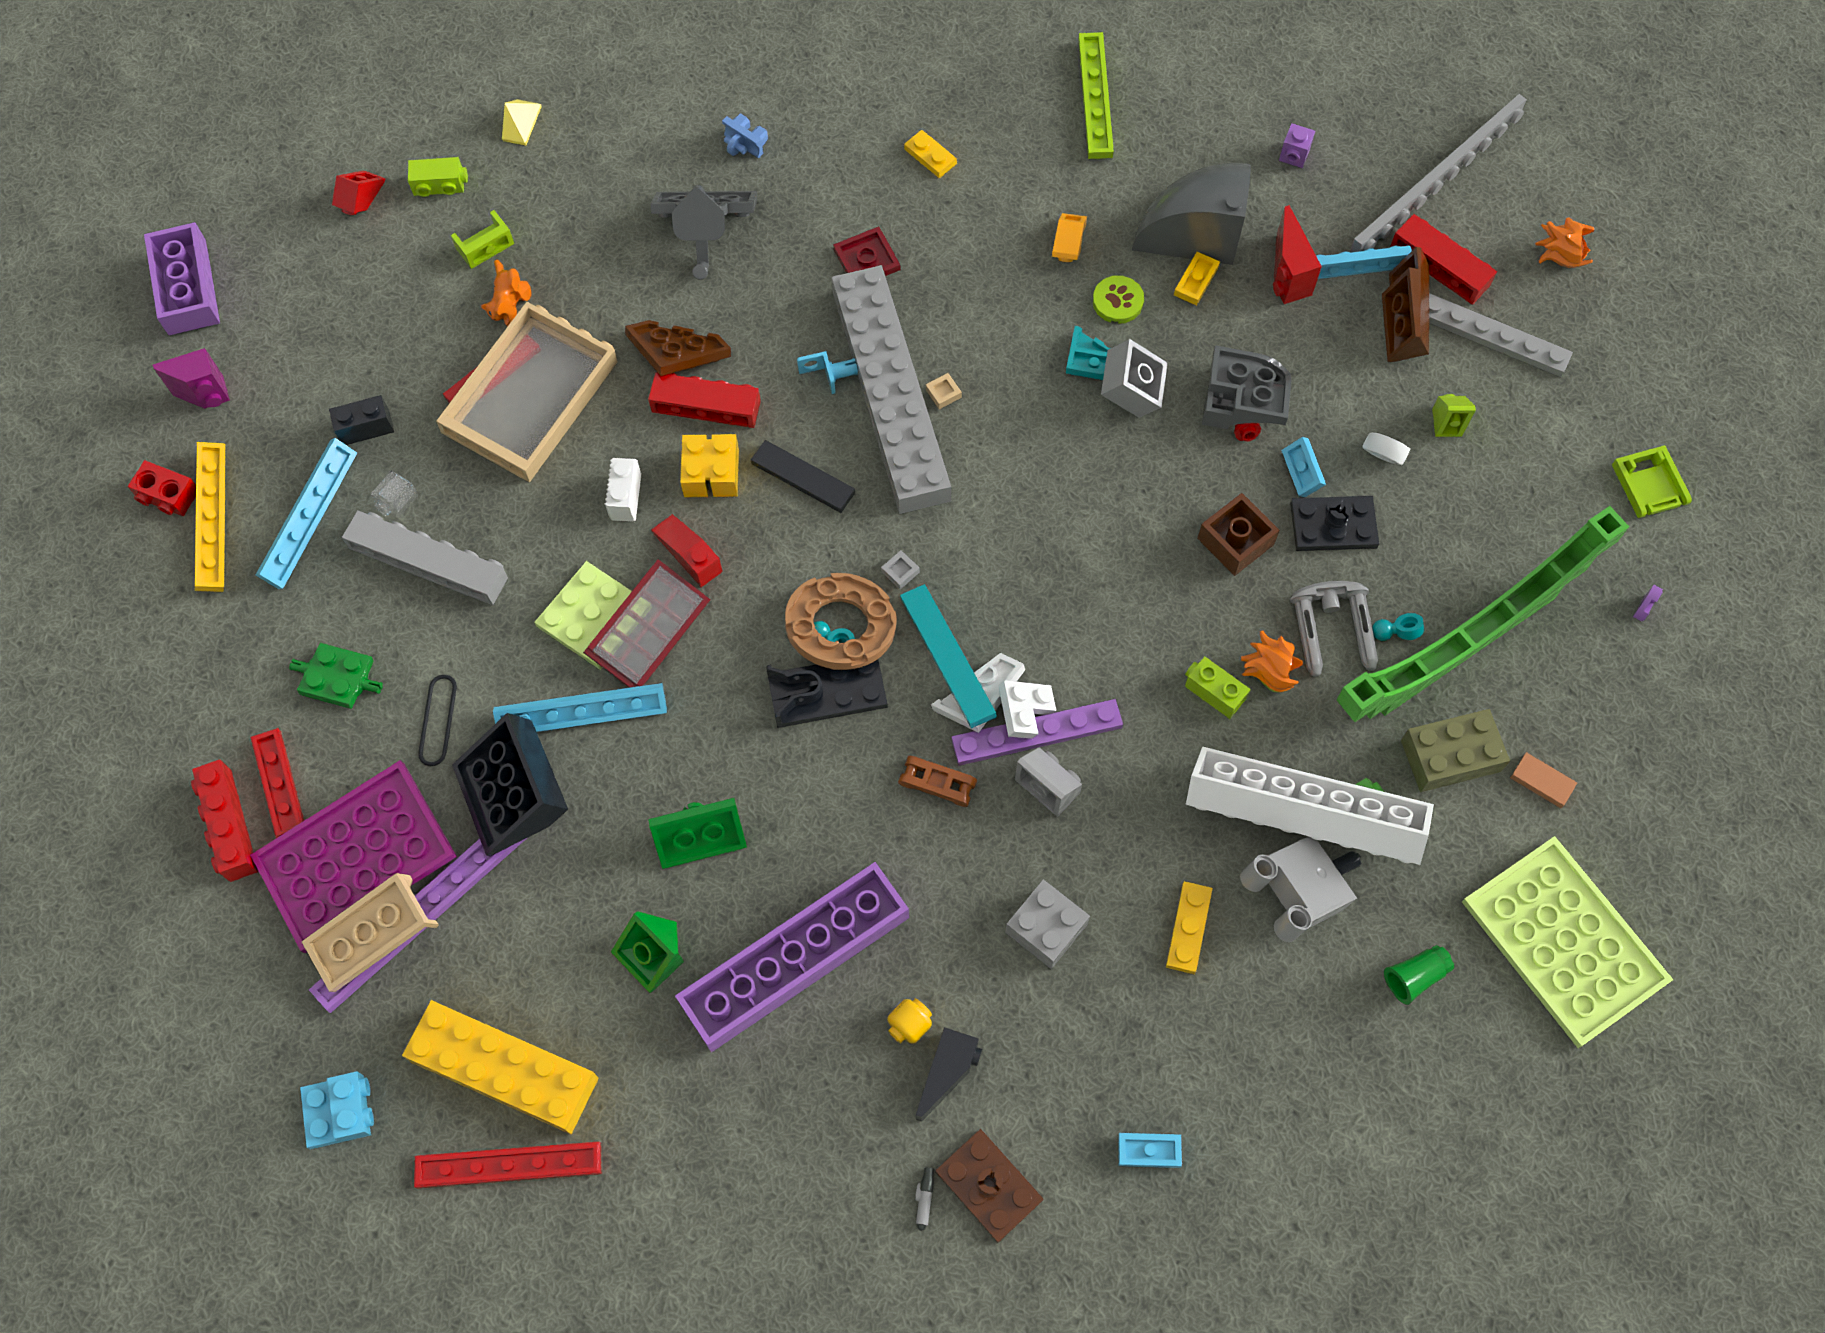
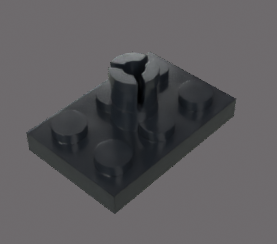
(1334, 523)

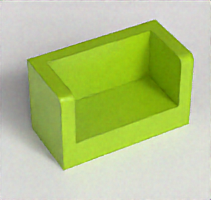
(484, 243)

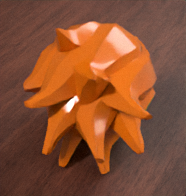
(1566, 243)
(1272, 663)

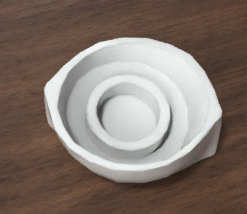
(1386, 448)

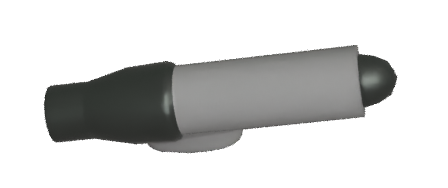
(924, 1196)

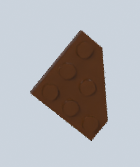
(676, 347)

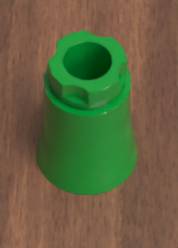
(1418, 973)

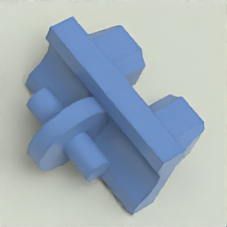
(741, 139)

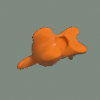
(507, 292)

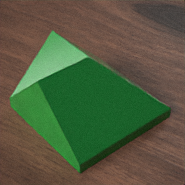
(649, 949)

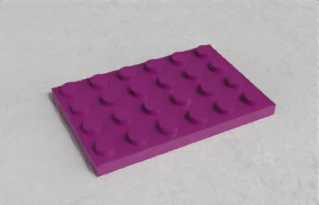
(352, 850)

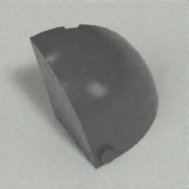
(1198, 214)

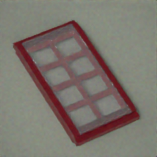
(647, 626)

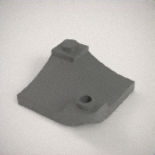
(1245, 389)

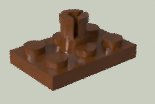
(989, 1185)

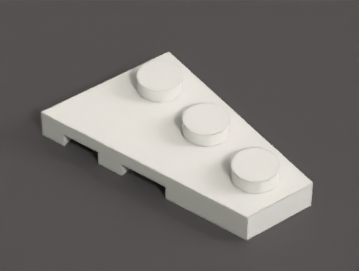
(989, 676)

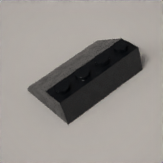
(509, 784)

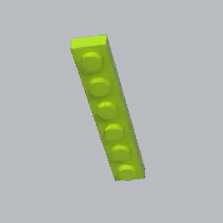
(1095, 95)

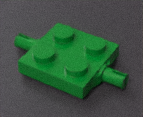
(335, 675)

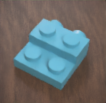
(336, 1110)

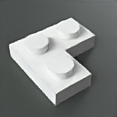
(1020, 704)

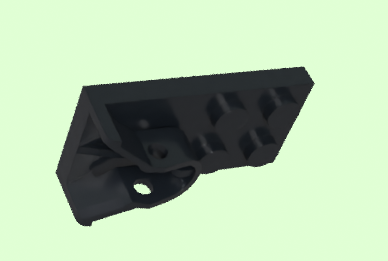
(824, 693)

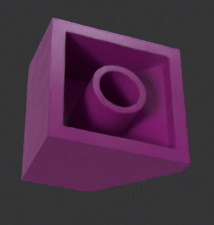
(194, 379)

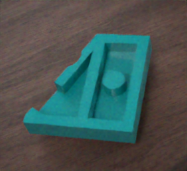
(1086, 356)

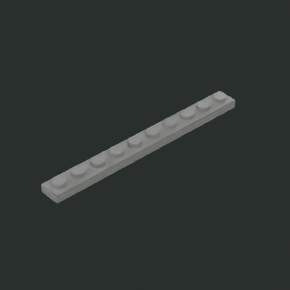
(1435, 179)

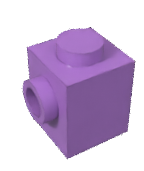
(1297, 145)

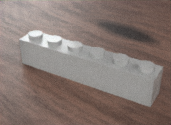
(425, 557)

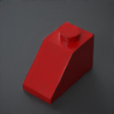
(356, 191)

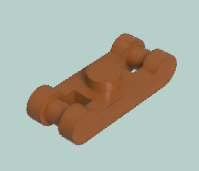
(937, 780)

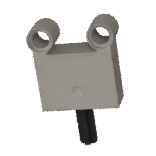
(1304, 882)

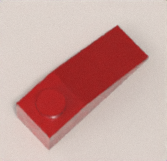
(688, 550)

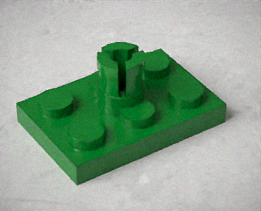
(697, 832)

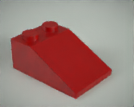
(1295, 261)

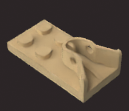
(366, 932)

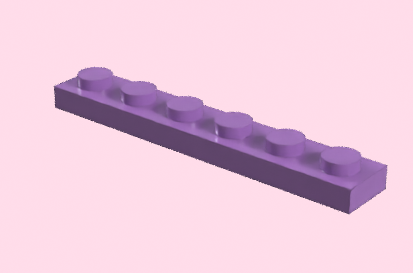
(1051, 730)

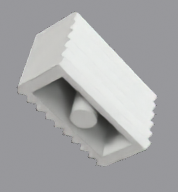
(623, 489)

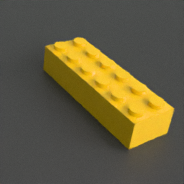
(501, 1067)

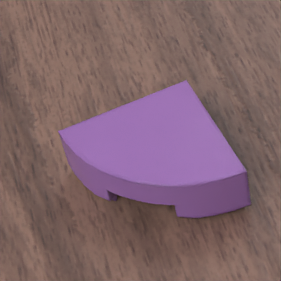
(1647, 602)

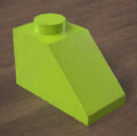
(1452, 415)

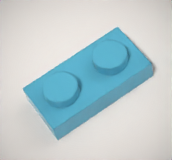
(1303, 467)
(1149, 1150)

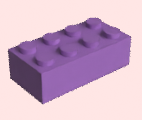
(181, 279)

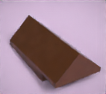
(1407, 308)

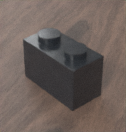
(361, 420)

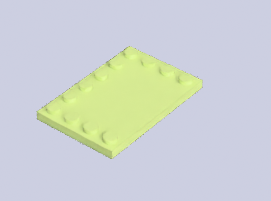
(1567, 941)

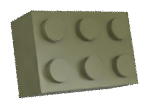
(1455, 750)

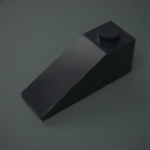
(950, 1066)

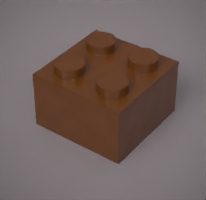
(1238, 534)

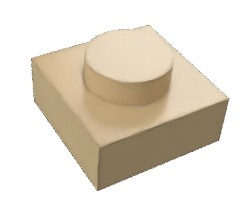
(943, 391)

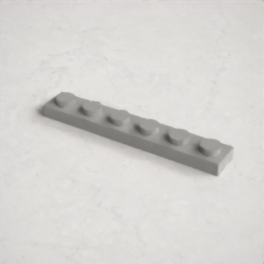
(1498, 336)

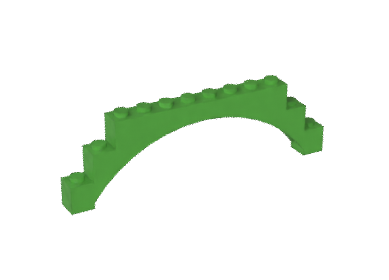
(1397, 684)

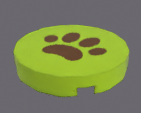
(1118, 299)

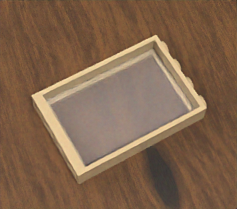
(527, 391)

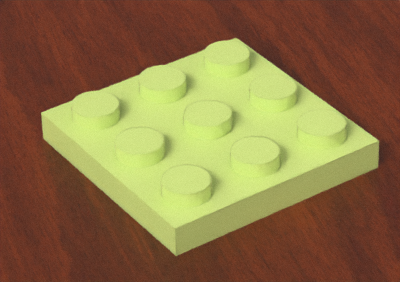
(582, 609)

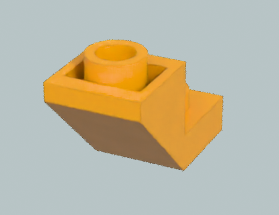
(1069, 237)

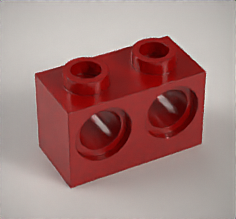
(165, 485)

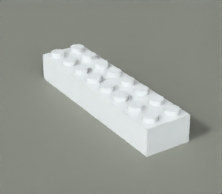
(1310, 805)

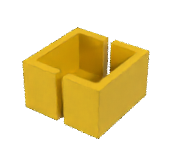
(709, 460)

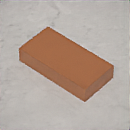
(1543, 780)

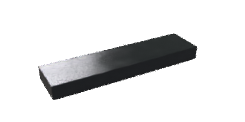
(803, 476)

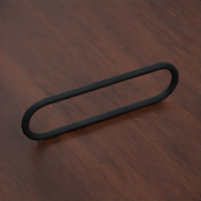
(449, 720)

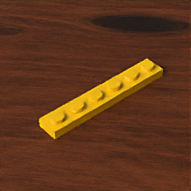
(210, 517)

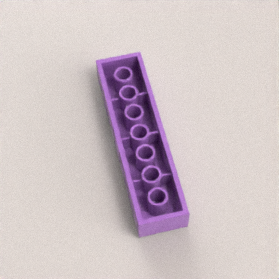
(793, 956)

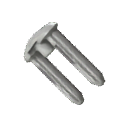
(1329, 594)

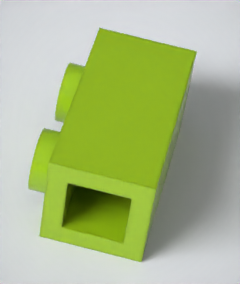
(436, 176)
(1216, 687)

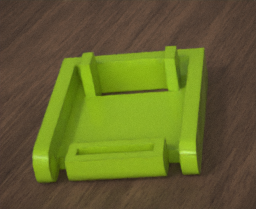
(1652, 488)

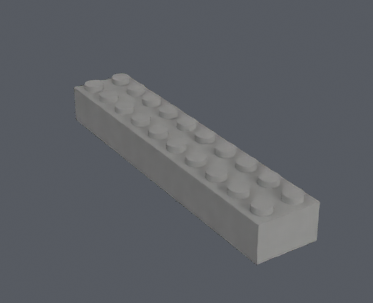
(891, 390)

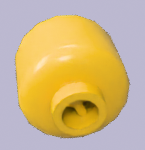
(909, 1021)

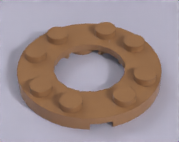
(840, 588)

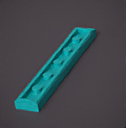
(948, 656)

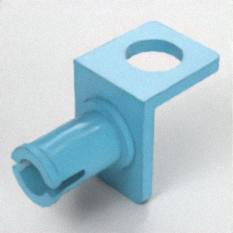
(833, 371)

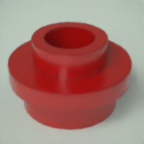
(1247, 431)

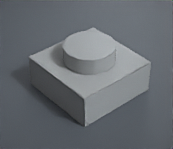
(900, 569)

